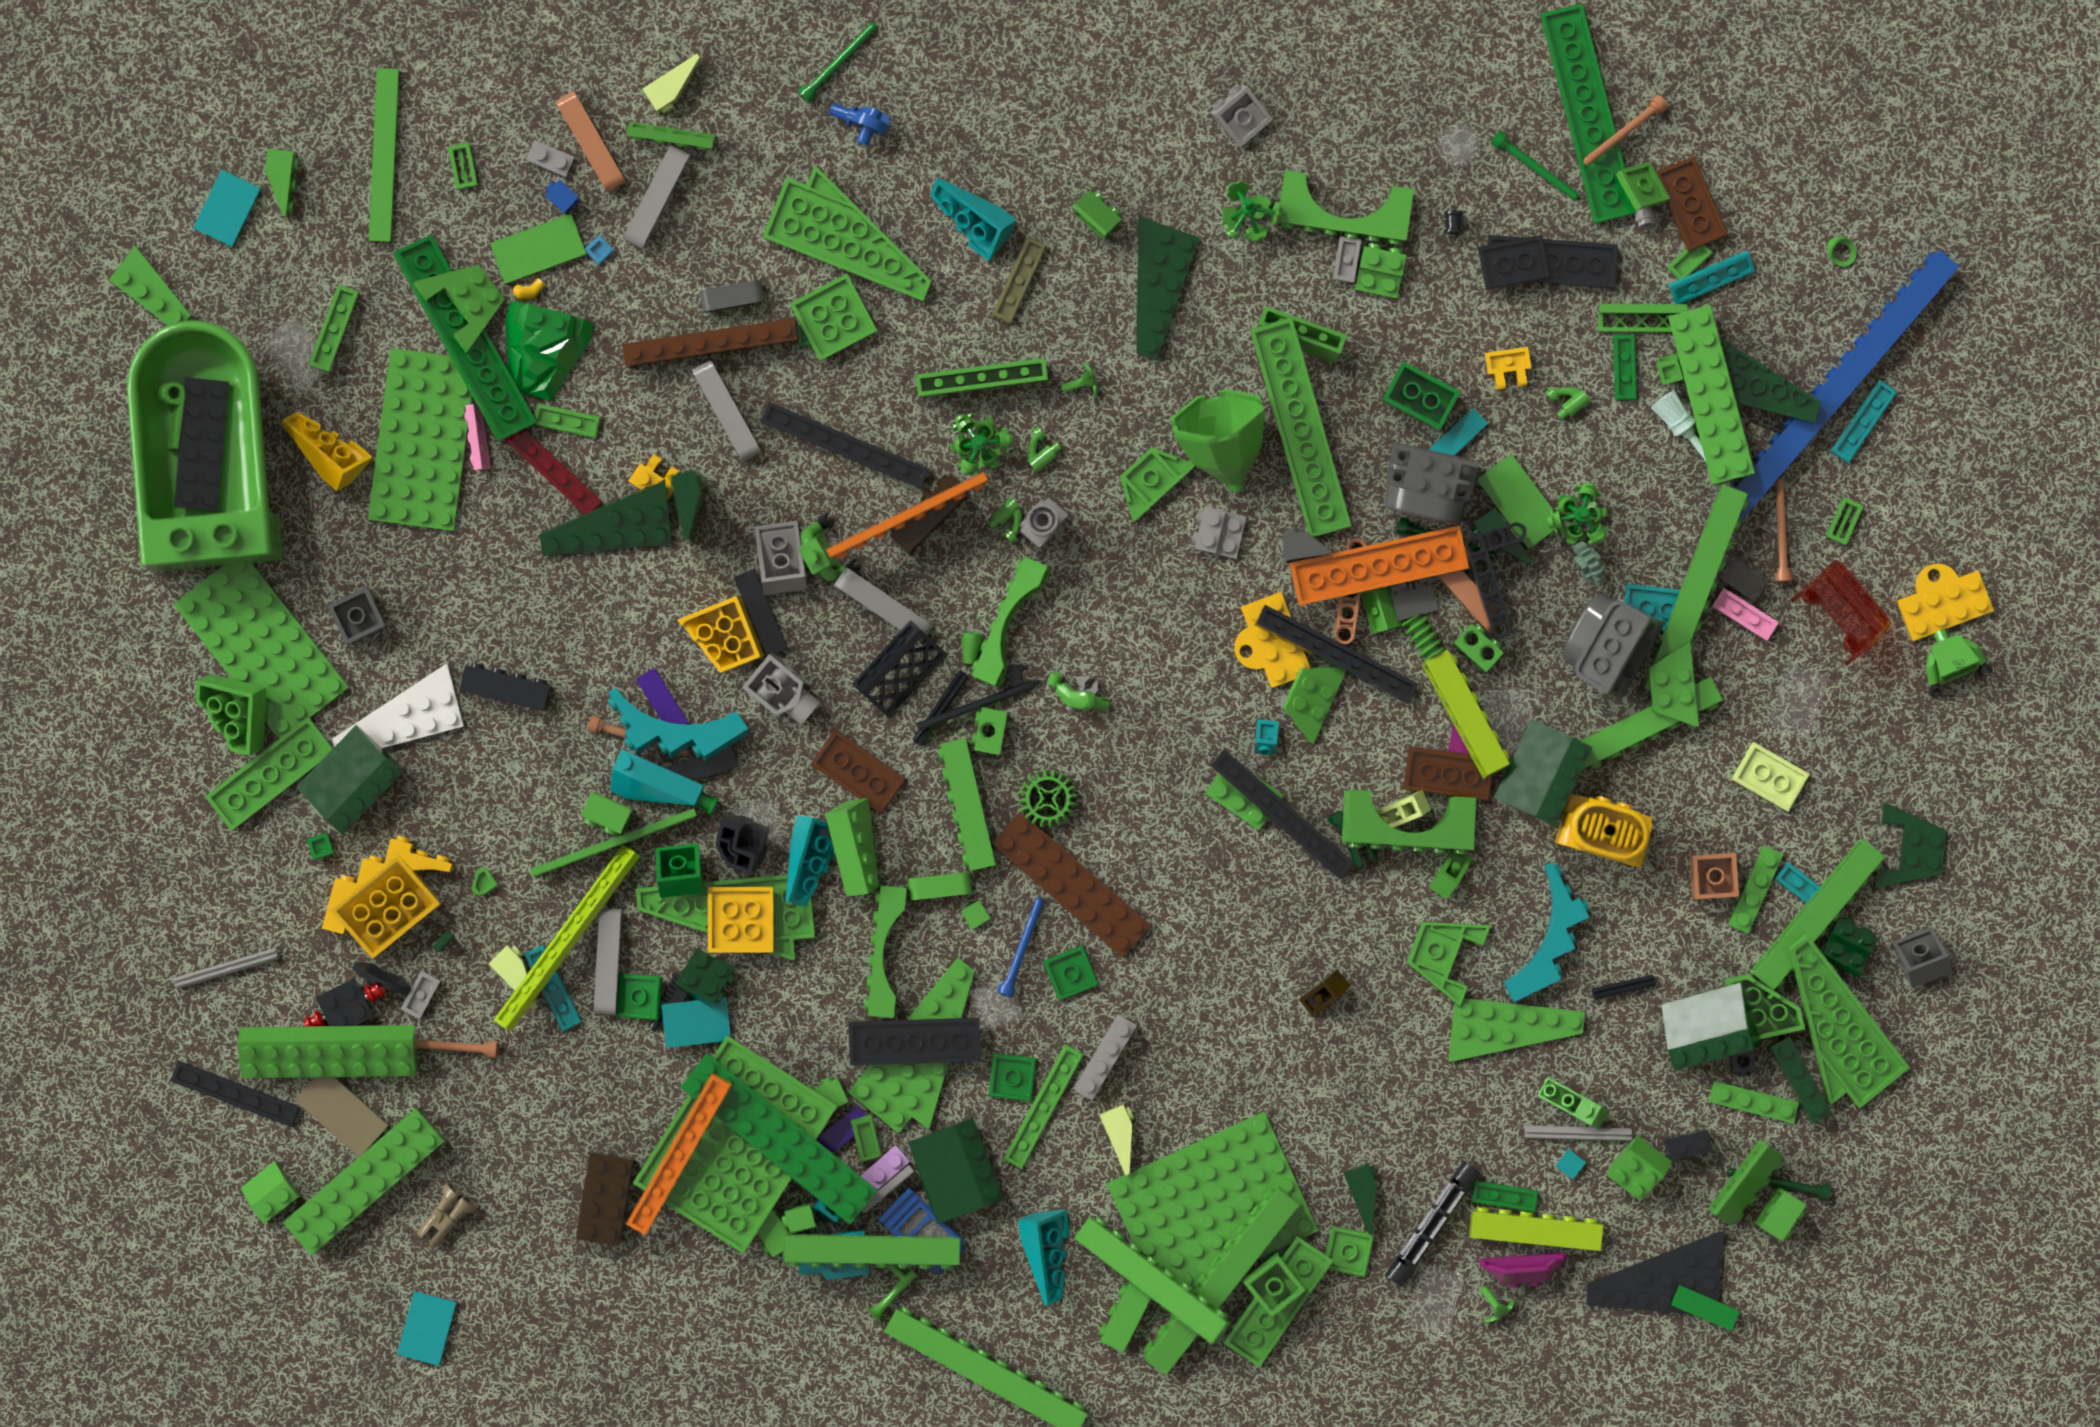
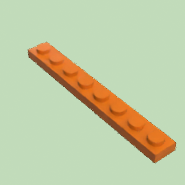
(899, 520)
(678, 1153)

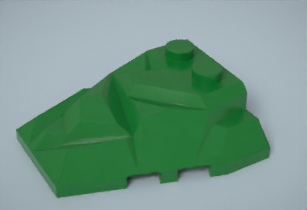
(543, 347)

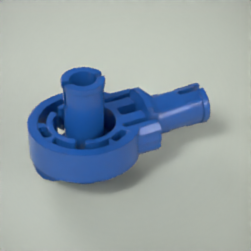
(868, 118)

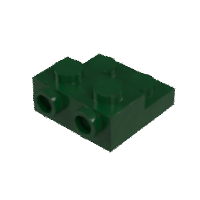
(1849, 946)
(705, 977)

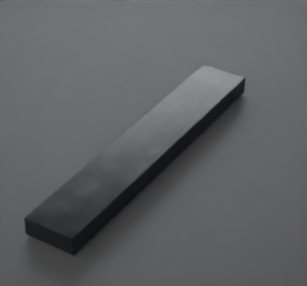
(235, 1093)

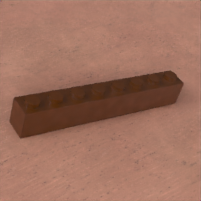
(710, 342)

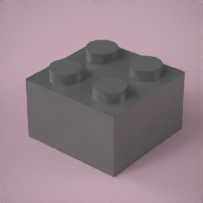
(357, 616)

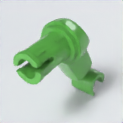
(1075, 699)

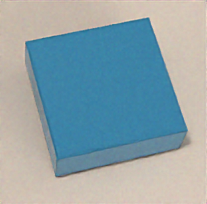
(599, 250)

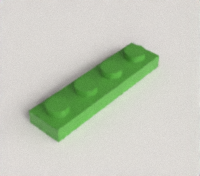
(662, 134)
(333, 328)
(1755, 889)
(1753, 1102)

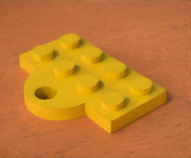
(1943, 602)
(1269, 652)

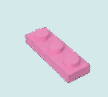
(477, 438)
(1744, 614)

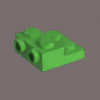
(1380, 271)

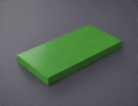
(538, 249)
(1517, 499)

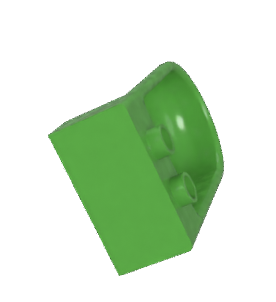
(188, 537)

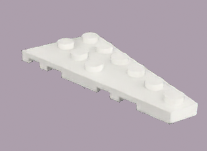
(414, 714)

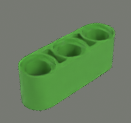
(940, 886)

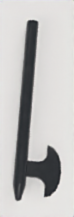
(1018, 687)

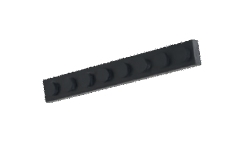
(844, 445)
(1336, 654)
(1281, 813)

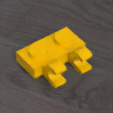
(1508, 361)
(645, 476)

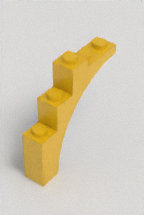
(399, 846)

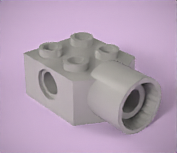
(1042, 522)
(781, 689)

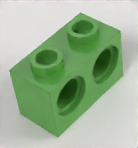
(1474, 652)

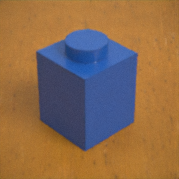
(561, 196)

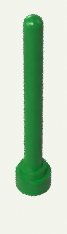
(808, 92)
(1501, 141)

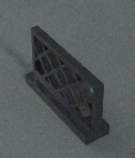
(890, 659)

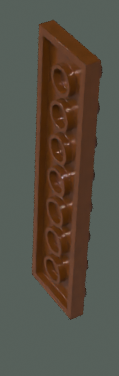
(1071, 884)

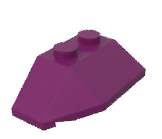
(1523, 1268)

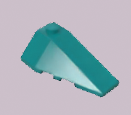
(981, 221)
(646, 781)
(809, 858)
(1043, 1241)

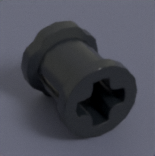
(1453, 222)

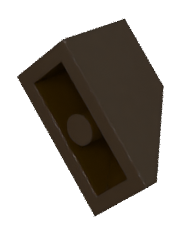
(1324, 992)

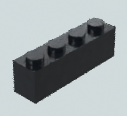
(505, 688)

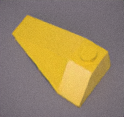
(331, 457)

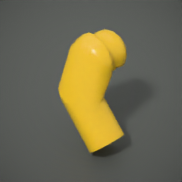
(529, 293)

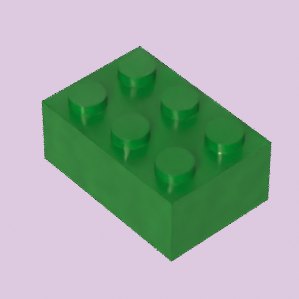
(1420, 396)

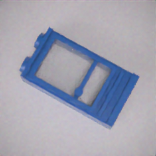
(914, 1217)

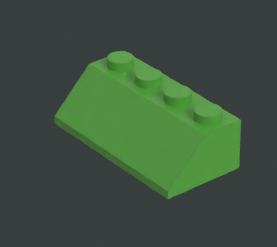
(1745, 1182)

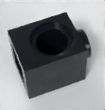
(1745, 1070)

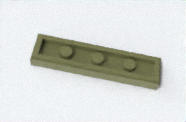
(1019, 280)

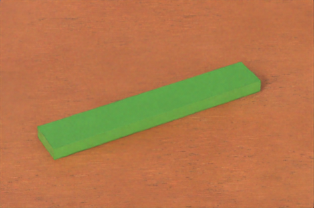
(1043, 1106)

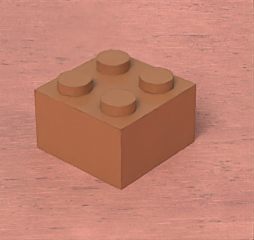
(1714, 876)

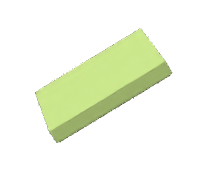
(1770, 776)

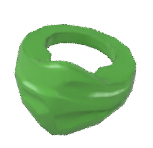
(1844, 241)

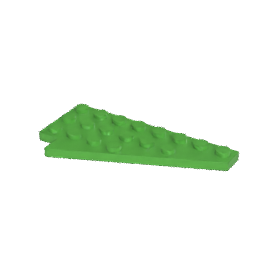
(832, 229)
(692, 910)
(1846, 1041)
(913, 1089)

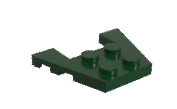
(1920, 848)

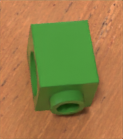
(1669, 369)

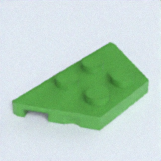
(1151, 479)
(1674, 686)
(1311, 698)

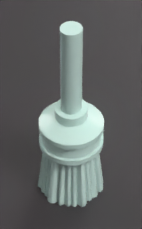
(1679, 420)

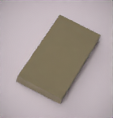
(342, 1113)

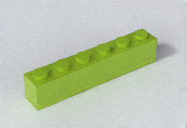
(1465, 714)
(1536, 1230)

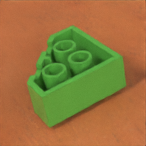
(235, 711)
(1770, 1010)

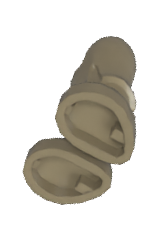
(442, 1219)

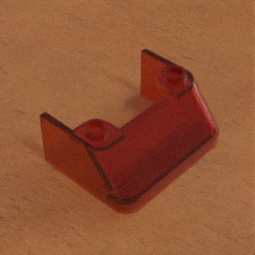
(1848, 606)

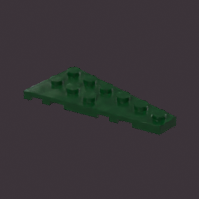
(1161, 272)
(1766, 390)
(624, 523)

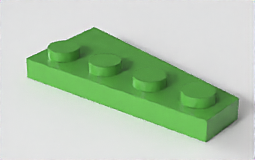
(145, 286)

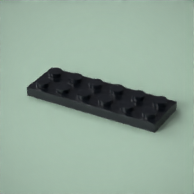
(1575, 262)
(201, 444)
(914, 1041)

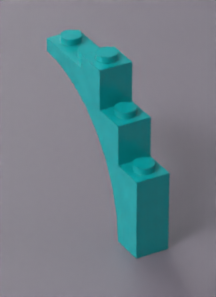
(707, 738)
(1564, 913)

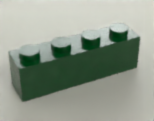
(1799, 1079)

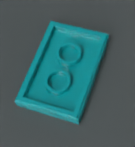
(227, 208)
(1654, 600)
(695, 1023)
(426, 1328)

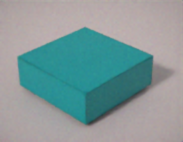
(1570, 1164)

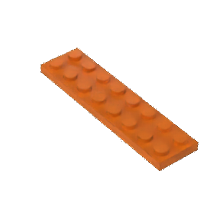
(1379, 565)

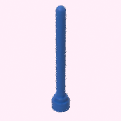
(1007, 987)

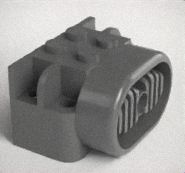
(1429, 483)
(1610, 643)

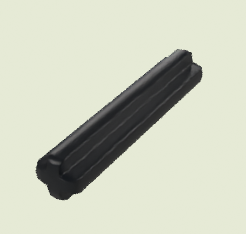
(1623, 987)

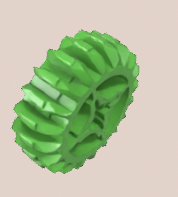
(1035, 783)

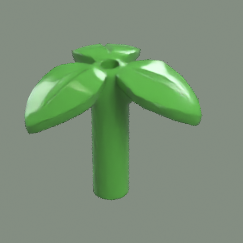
(1086, 379)
(1499, 1309)

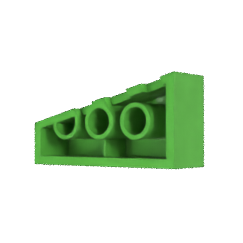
(854, 845)

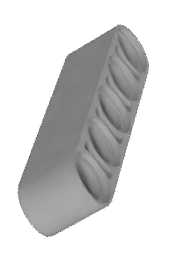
(656, 197)
(726, 410)
(879, 602)
(607, 961)

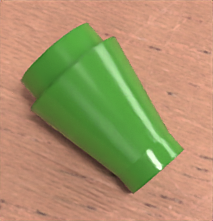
(970, 645)

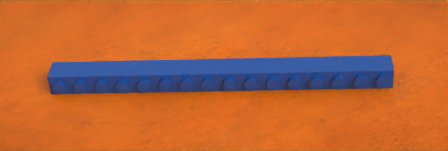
(1848, 374)

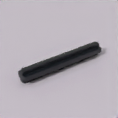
(942, 705)

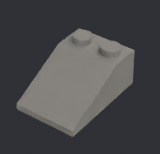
(779, 558)

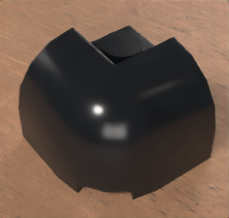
(742, 843)

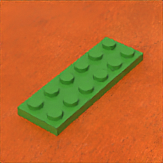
(269, 774)
(1257, 1331)

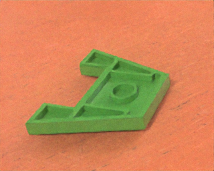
(471, 294)
(1436, 951)

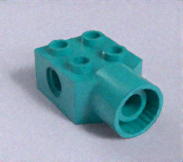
(836, 1272)

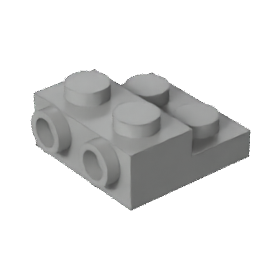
(1240, 114)
(1218, 532)

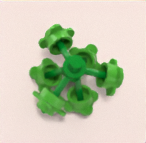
(985, 430)
(1592, 514)

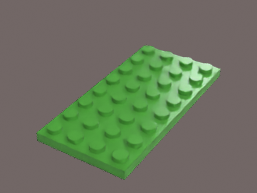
(420, 442)
(261, 644)

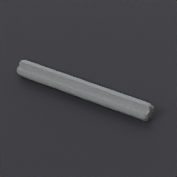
(226, 968)
(1578, 1133)

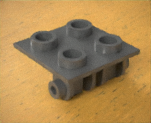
(1413, 598)

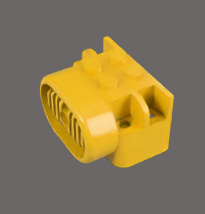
(1584, 827)

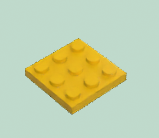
(740, 919)

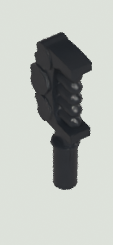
(671, 995)

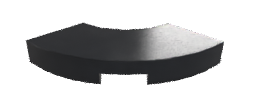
(391, 982)

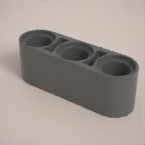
(732, 295)

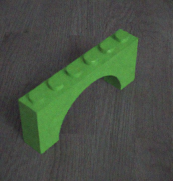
(1386, 223)
(1365, 826)

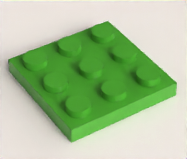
(833, 317)

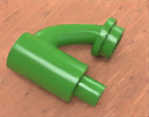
(1573, 405)
(1045, 456)
(1003, 514)

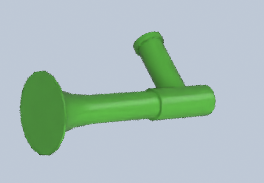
(905, 1280)

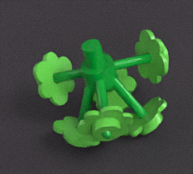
(1250, 207)

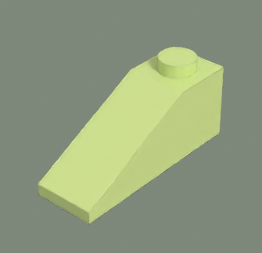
(668, 88)
(1404, 809)
(512, 968)
(1119, 1130)

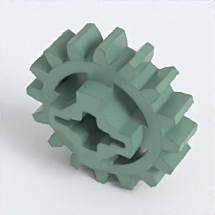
(1589, 563)

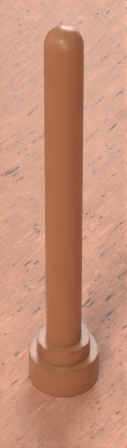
(1656, 106)
(1783, 572)
(598, 725)
(489, 1048)

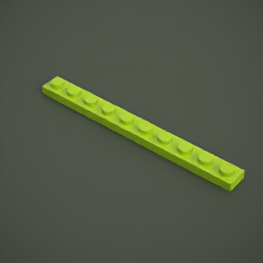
(566, 938)

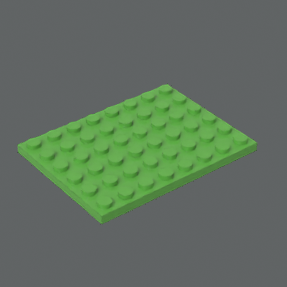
(726, 1180)
(1200, 1195)

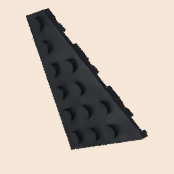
(1654, 1282)

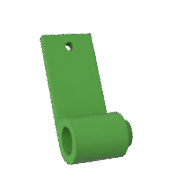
(174, 395)

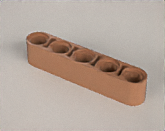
(590, 141)
(1467, 594)
(1352, 603)

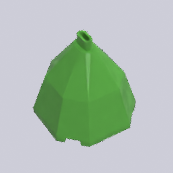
(1222, 434)

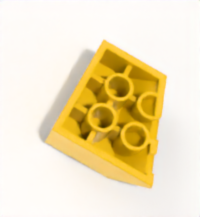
(725, 634)

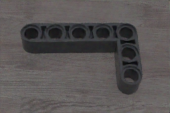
(1488, 575)

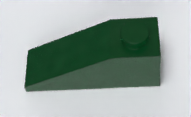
(1492, 521)
(1363, 1189)

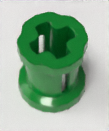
(707, 802)

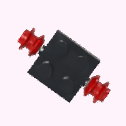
(346, 1005)

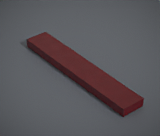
(554, 471)

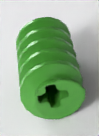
(1423, 636)

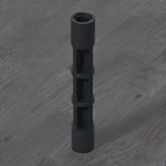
(1432, 1223)

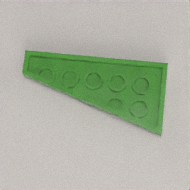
(1492, 1027)

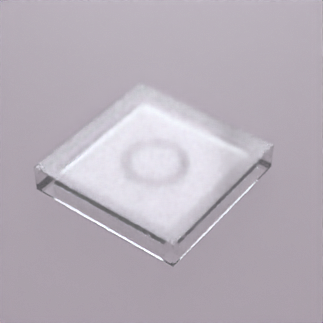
(765, 814)
(995, 1009)

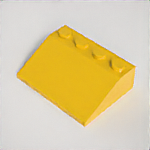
(385, 906)

